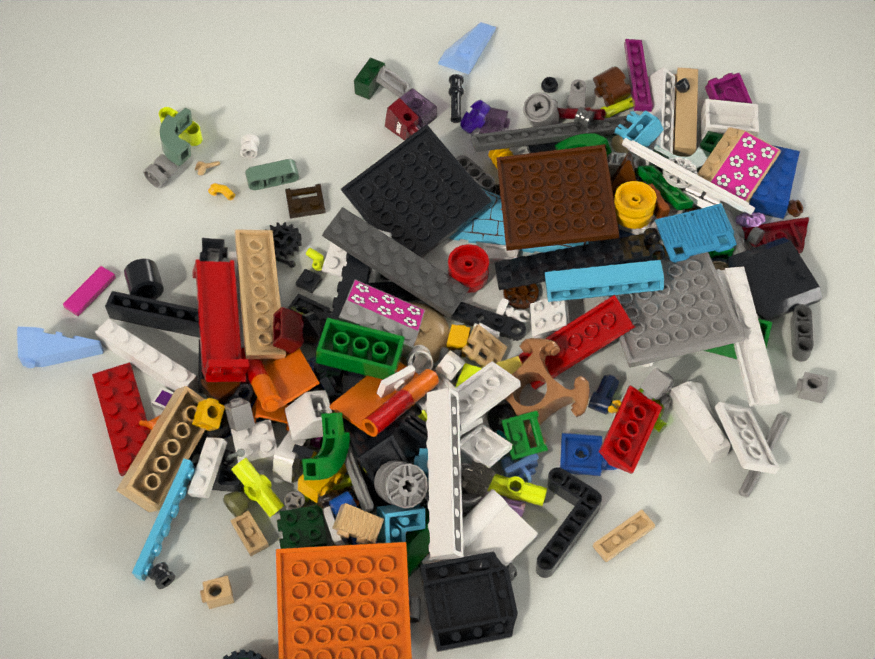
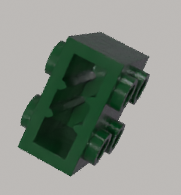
(302, 528)

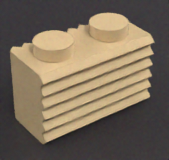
(357, 524)

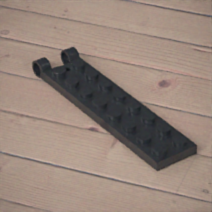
(532, 268)

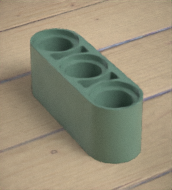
(272, 174)

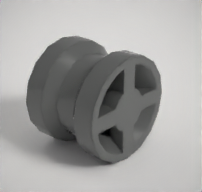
(584, 117)

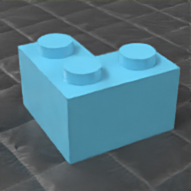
(398, 521)

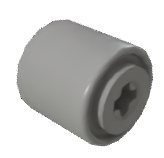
(547, 116)

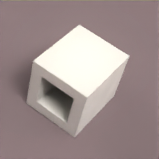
(450, 365)

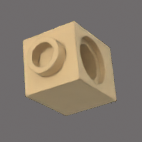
(223, 598)

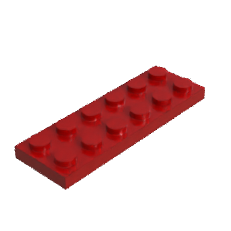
(585, 336)
(122, 413)

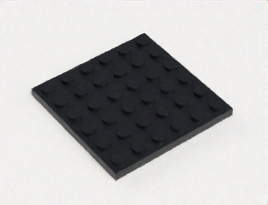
(417, 193)

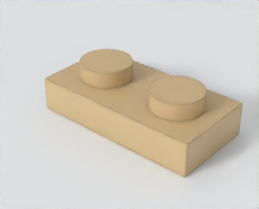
(249, 533)

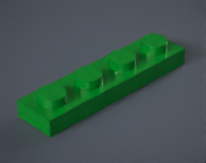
(672, 194)

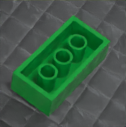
(359, 349)

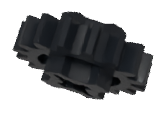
(285, 239)

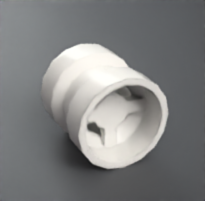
(249, 146)

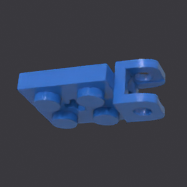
(588, 465)

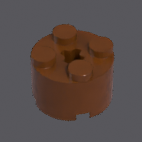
(611, 86)

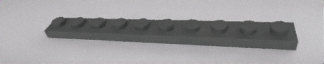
(544, 134)

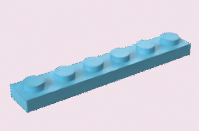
(162, 524)

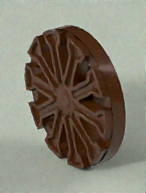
(521, 294)

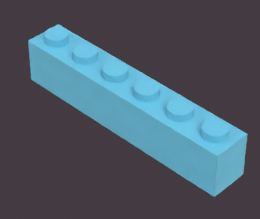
(604, 281)

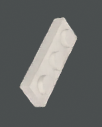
(207, 467)

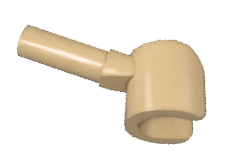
(202, 166)

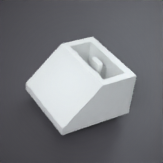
(305, 415)

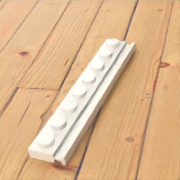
(751, 352)

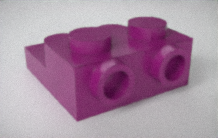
(728, 88)

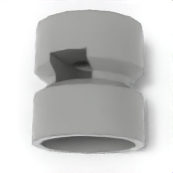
(160, 171)

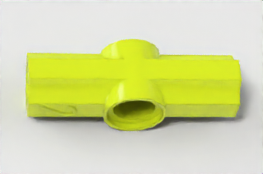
(257, 487)
(528, 492)

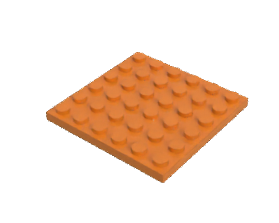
(343, 602)

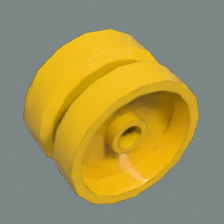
(634, 204)

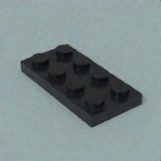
(379, 454)

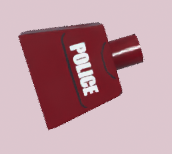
(401, 119)

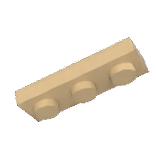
(623, 535)

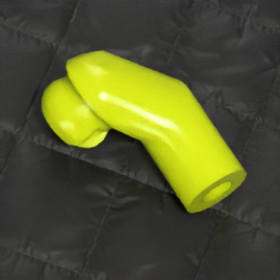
(318, 259)

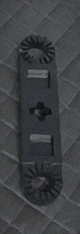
(469, 315)
(222, 433)

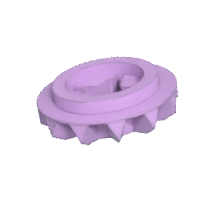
(748, 220)

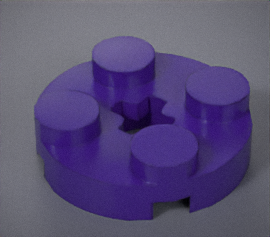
(475, 118)

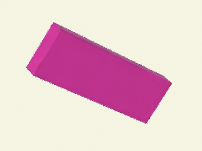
(89, 291)

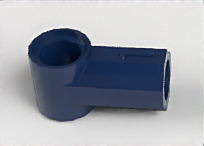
(604, 395)

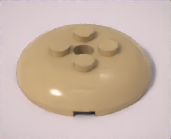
(432, 333)

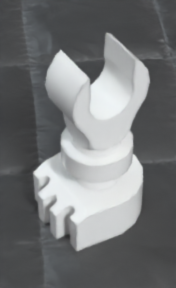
(510, 312)

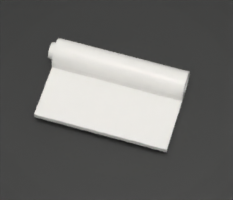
(493, 527)

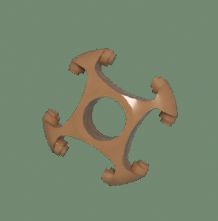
(556, 396)

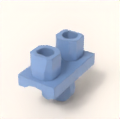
(522, 468)

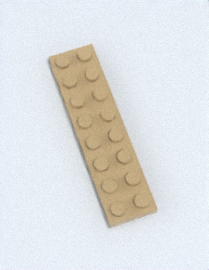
(258, 292)

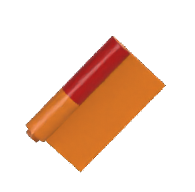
(280, 380)
(372, 413)

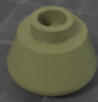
(236, 503)

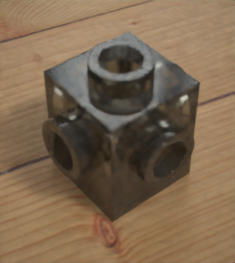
(477, 478)

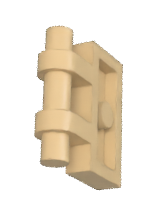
(485, 343)

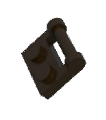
(305, 206)

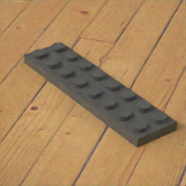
(395, 262)

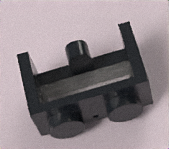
(213, 250)

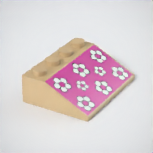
(739, 163)

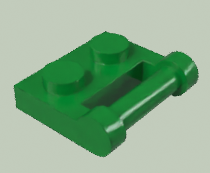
(518, 437)

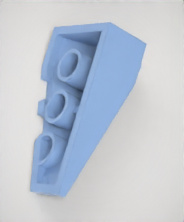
(467, 50)
(47, 349)

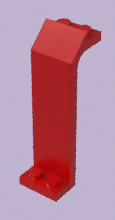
(219, 322)

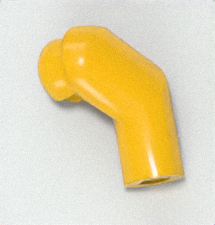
(215, 188)

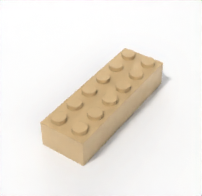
(163, 452)

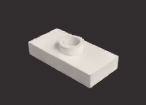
(396, 381)

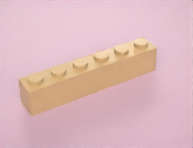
(685, 114)

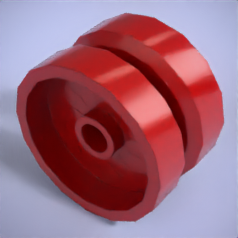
(469, 266)

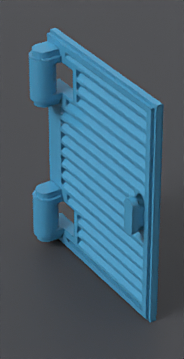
(695, 233)

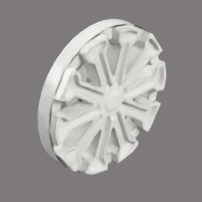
(691, 167)

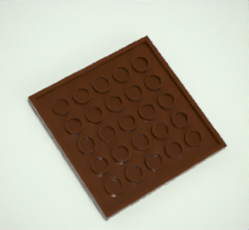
(556, 198)

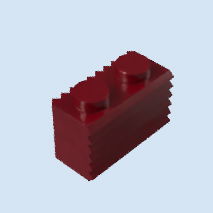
(287, 330)

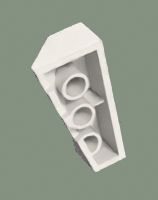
(697, 416)

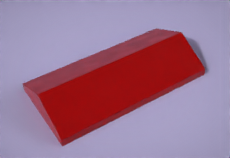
(630, 430)

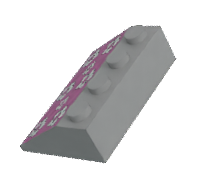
(382, 312)

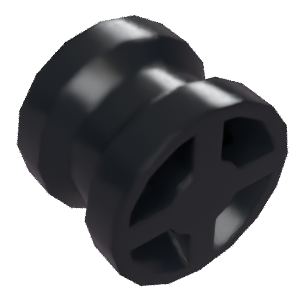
(161, 575)

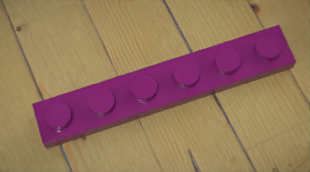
(638, 75)

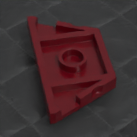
(791, 229)

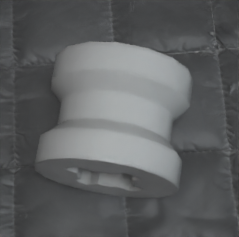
(294, 498)

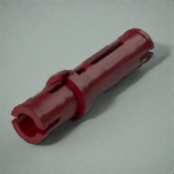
(569, 113)

